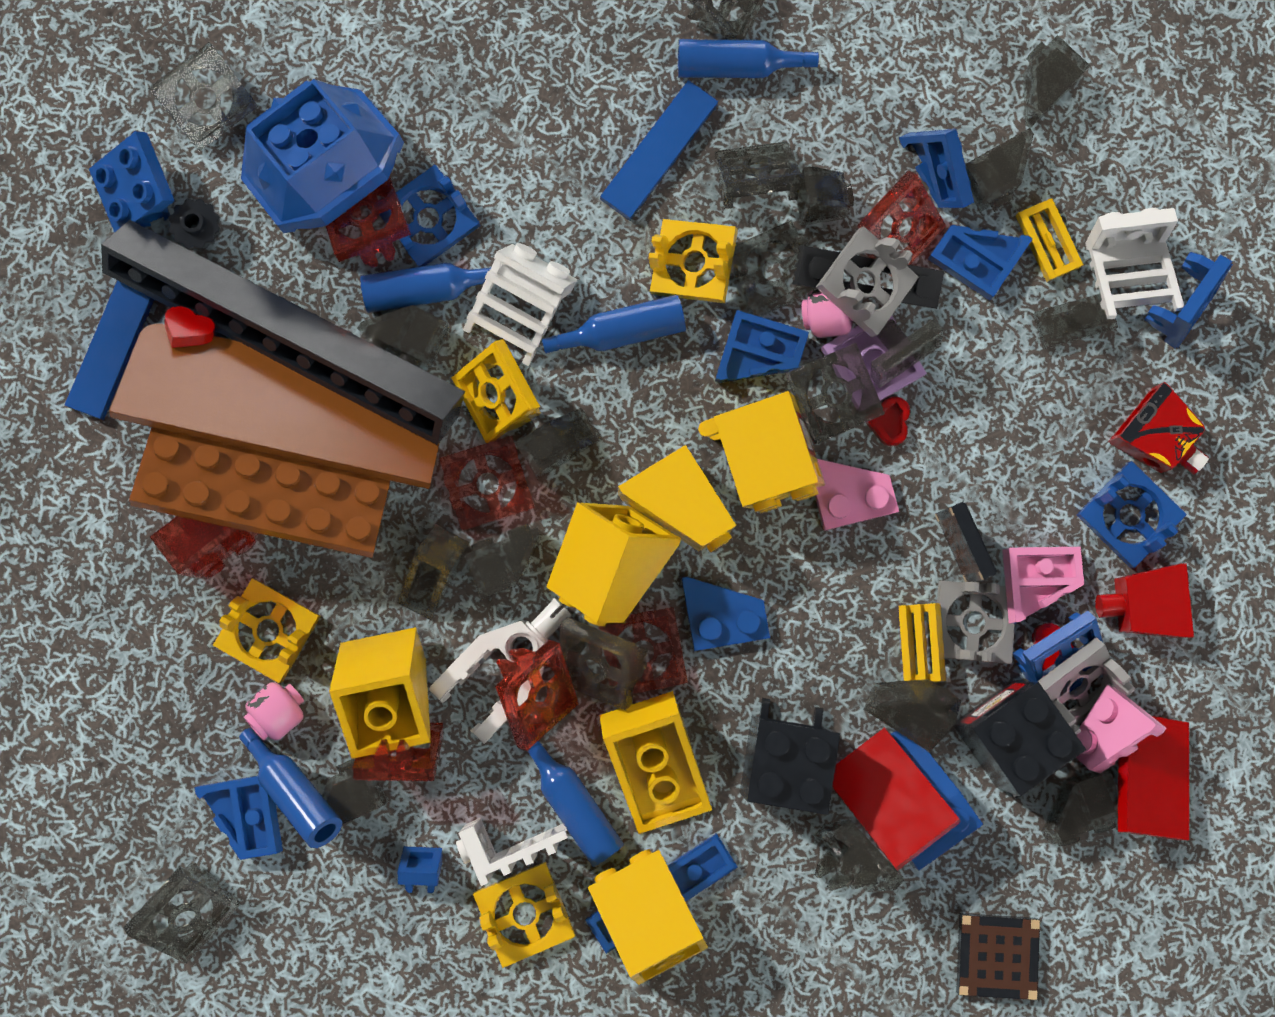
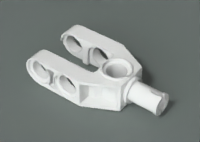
(483, 646)

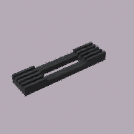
(815, 262)

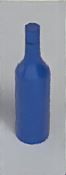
(737, 59)
(417, 286)
(624, 326)
(293, 793)
(576, 808)

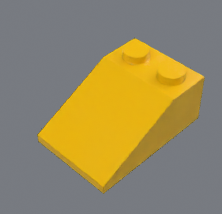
(655, 762)

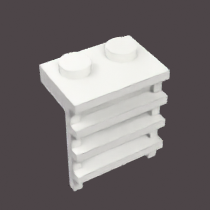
(1132, 241)
(530, 279)
(477, 848)

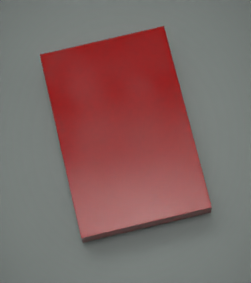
(1156, 785)
(892, 799)

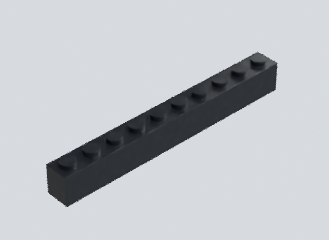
(283, 331)

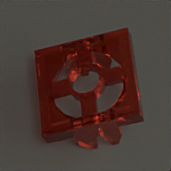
(922, 207)
(372, 240)
(455, 463)
(666, 621)
(560, 697)
(407, 765)

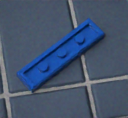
(659, 150)
(109, 351)
(692, 874)

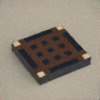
(966, 543)
(998, 956)

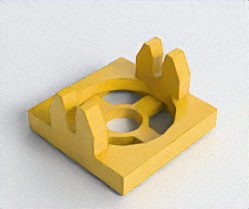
(674, 230)
(476, 397)
(229, 641)
(511, 952)

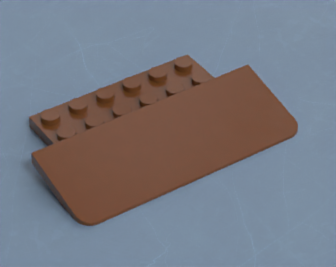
(261, 445)

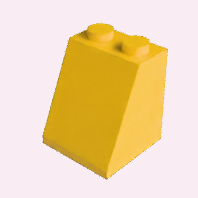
(680, 500)
(609, 561)
(381, 691)
(646, 916)

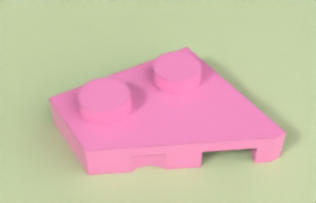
(853, 495)
(1039, 577)
(1114, 729)

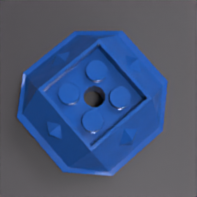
(317, 154)

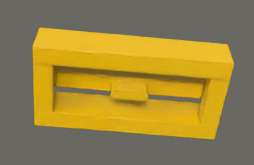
(1062, 234)
(936, 640)

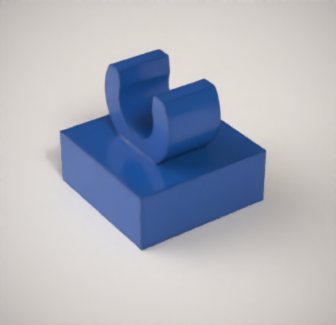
(420, 867)

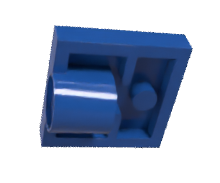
(132, 183)

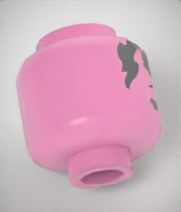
(824, 316)
(274, 711)

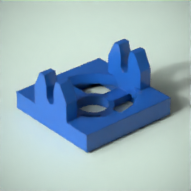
(465, 220)
(1211, 277)
(1169, 515)
(1031, 660)

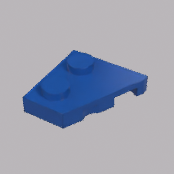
(941, 166)
(978, 257)
(760, 348)
(722, 615)
(244, 815)

